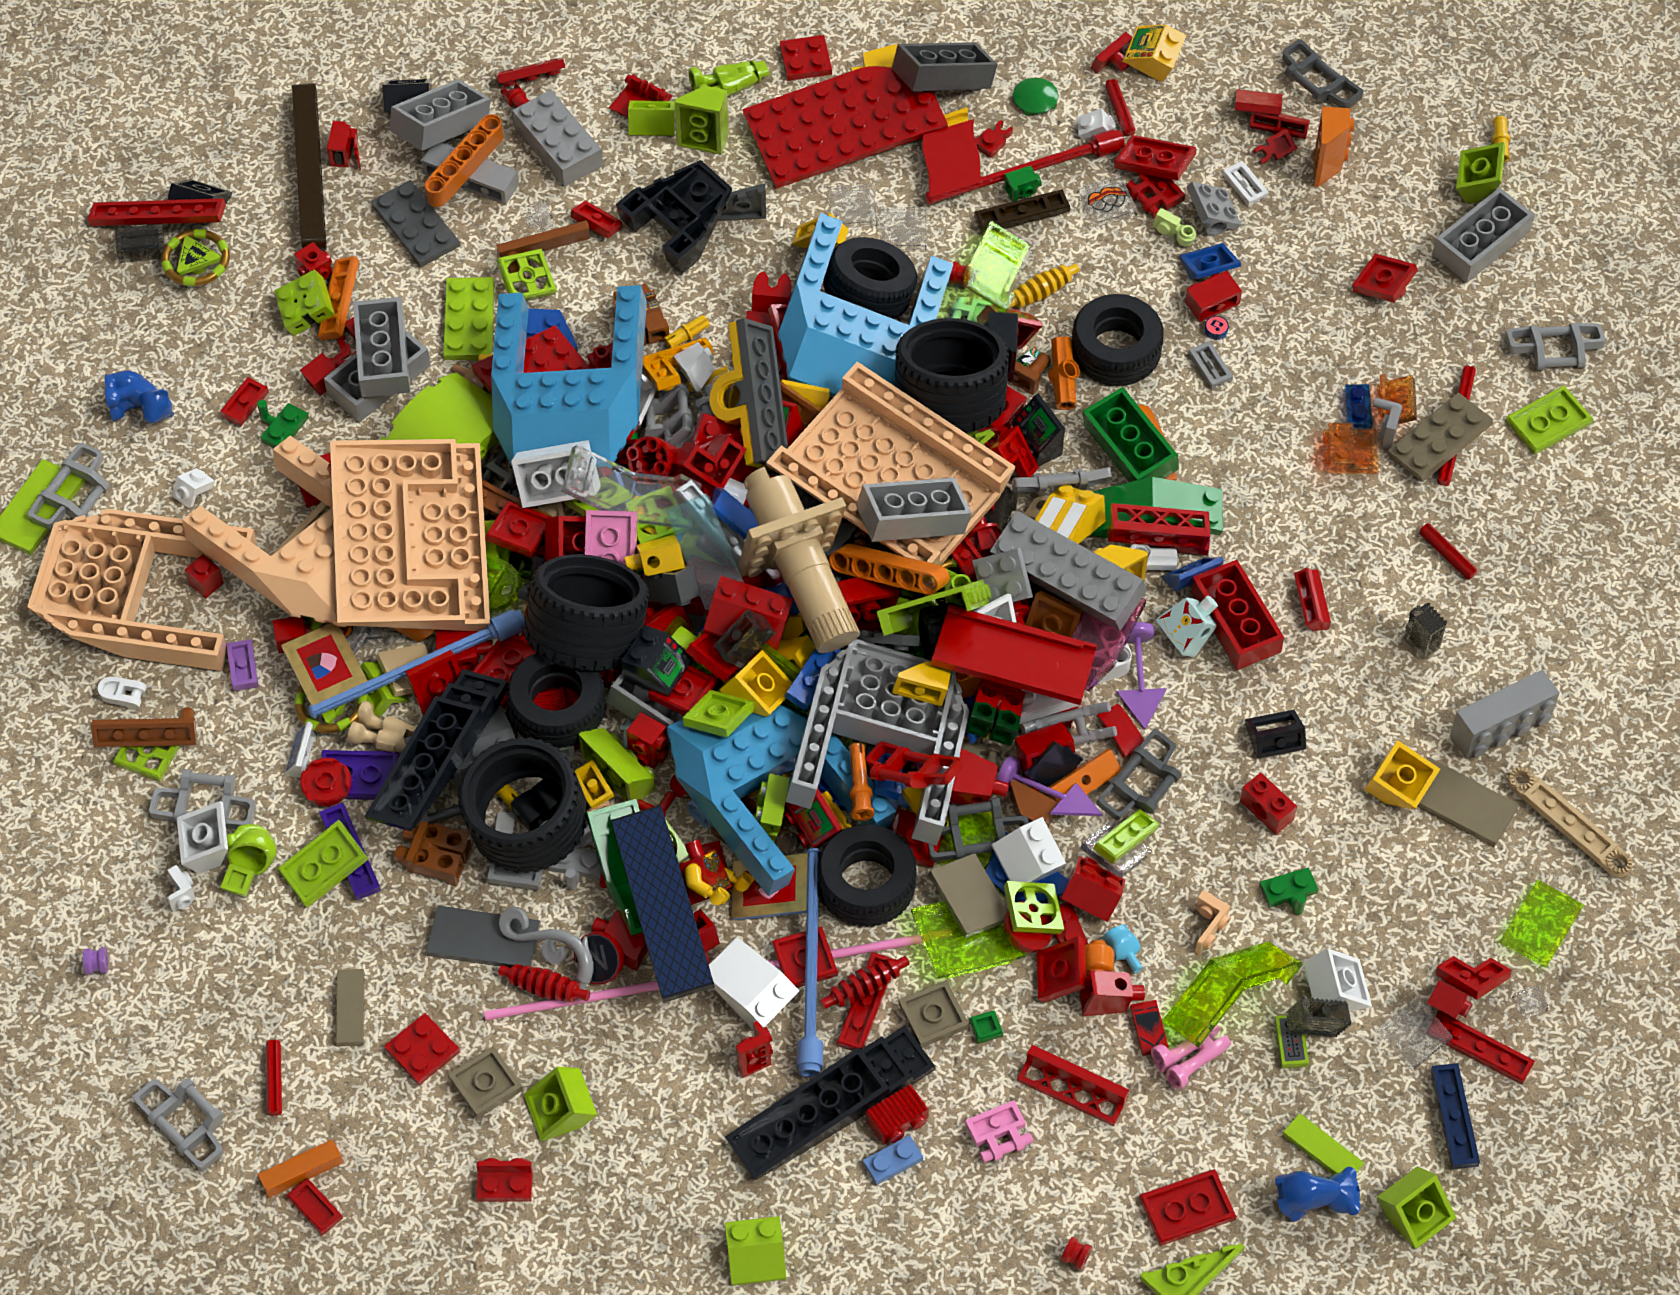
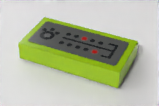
(1291, 1045)

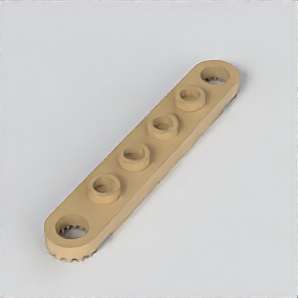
(1570, 822)

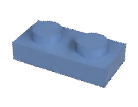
(893, 1160)

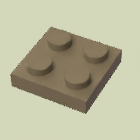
(933, 1013)
(485, 1082)

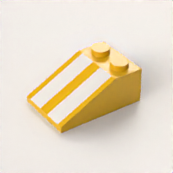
(1073, 512)

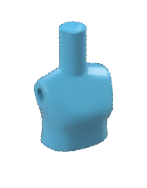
(1124, 945)

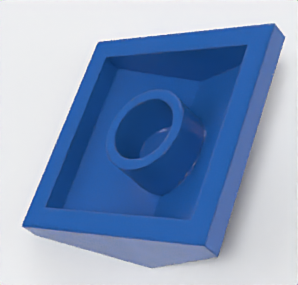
(1209, 261)
(733, 512)
(1183, 576)

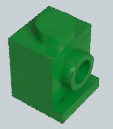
(1021, 183)

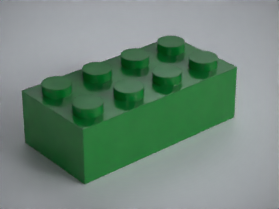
(1130, 437)

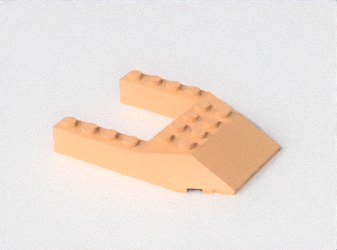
(302, 571)
(96, 581)

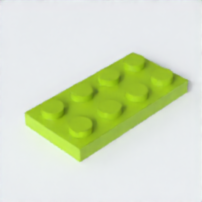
(469, 318)

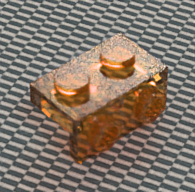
(1400, 391)

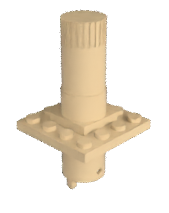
(796, 544)

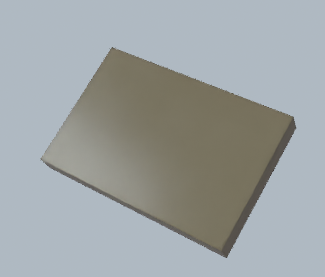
(969, 895)

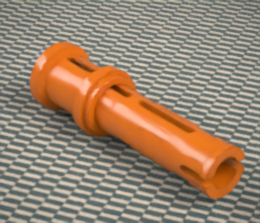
(860, 791)

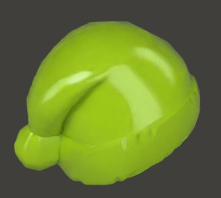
(251, 848)

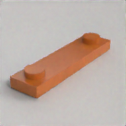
(340, 294)

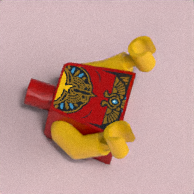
(707, 877)

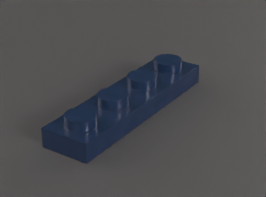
(1455, 1116)

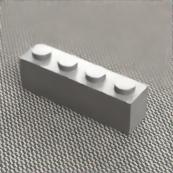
(488, 180)

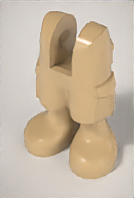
(390, 734)

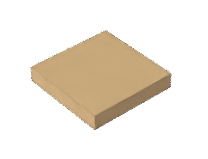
(398, 657)

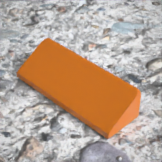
(300, 1168)

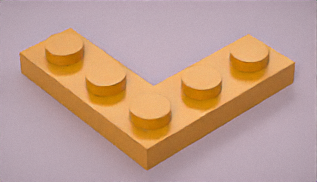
(661, 365)

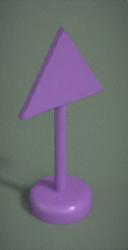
(1142, 701)
(1072, 803)

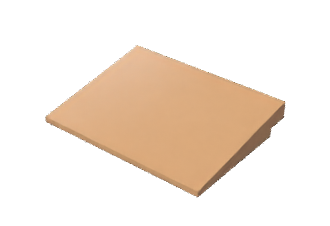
(409, 534)

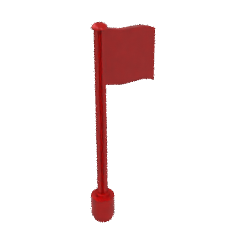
(955, 159)

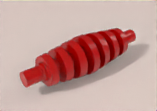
(864, 982)
(544, 983)

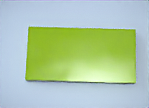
(15, 525)

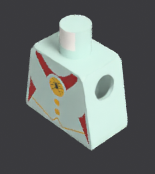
(1189, 624)

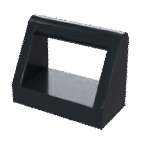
(1279, 739)

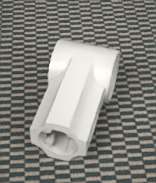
(1159, 557)

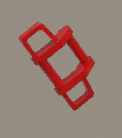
(900, 756)

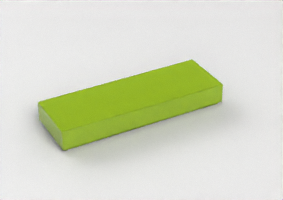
(1126, 836)
(1320, 1146)

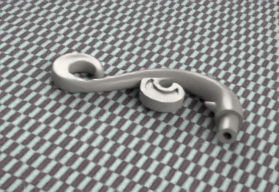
(550, 936)

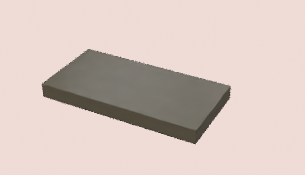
(1468, 805)

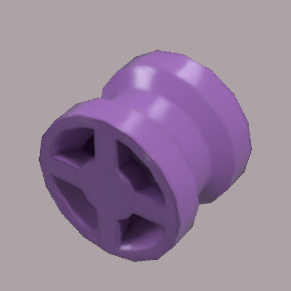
(95, 960)

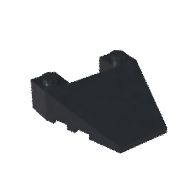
(684, 206)

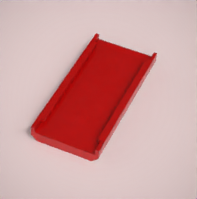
(1014, 654)

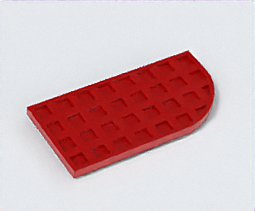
(839, 122)

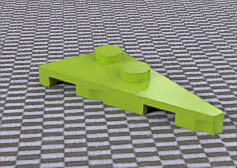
(1191, 1274)

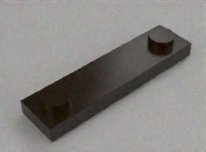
(1023, 210)

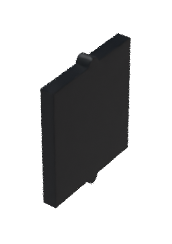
(1053, 764)

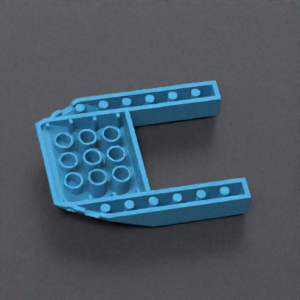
(829, 335)
(569, 404)
(725, 769)

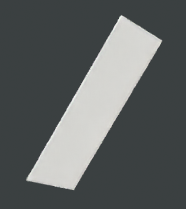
(505, 822)

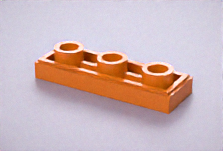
(1095, 772)

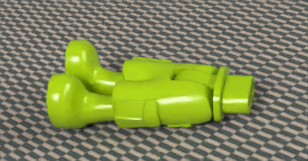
(730, 76)

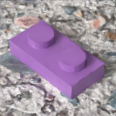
(242, 665)

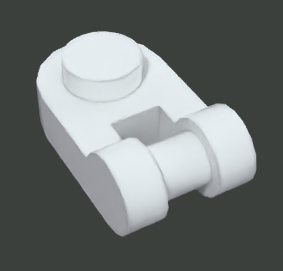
(113, 689)

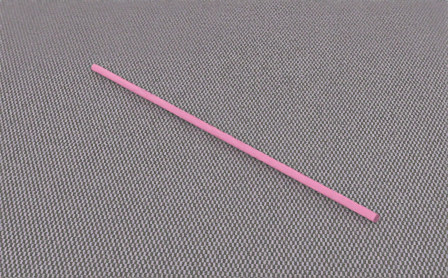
(652, 986)

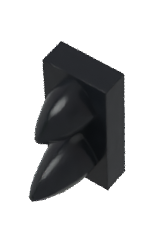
(525, 565)

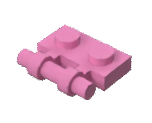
(997, 1123)

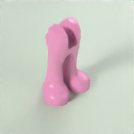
(1178, 1074)

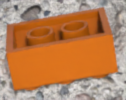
(1332, 143)

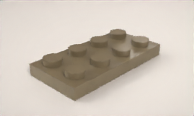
(1440, 437)

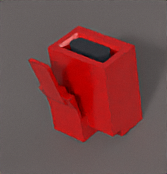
(340, 144)

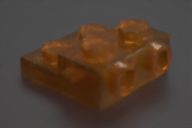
(1350, 449)

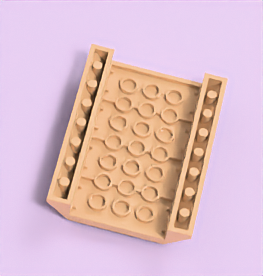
(885, 436)

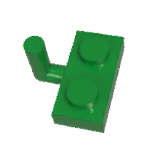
(284, 425)
(1291, 888)

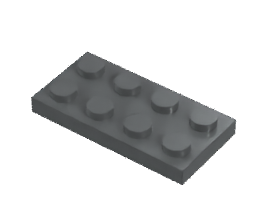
(415, 223)

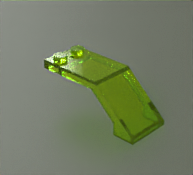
(995, 265)
(1221, 985)

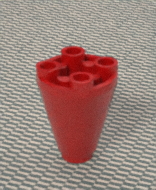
(652, 456)

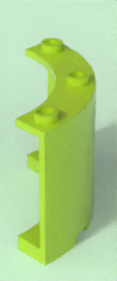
(448, 411)

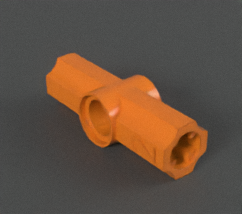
(1063, 373)

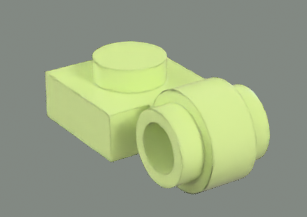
(1170, 225)

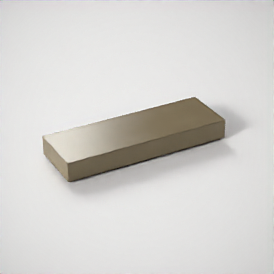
(350, 1007)

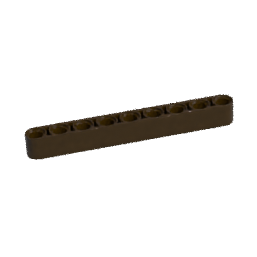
(309, 165)

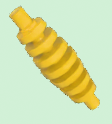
(1043, 285)

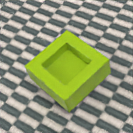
(237, 880)

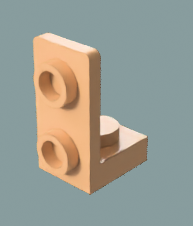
(1213, 908)

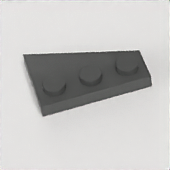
(745, 204)
(899, 641)

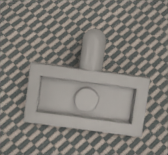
(1390, 422)
(578, 863)

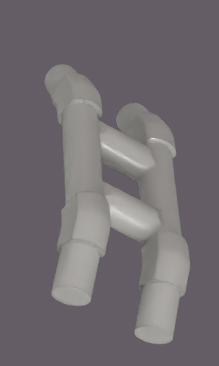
(1078, 716)

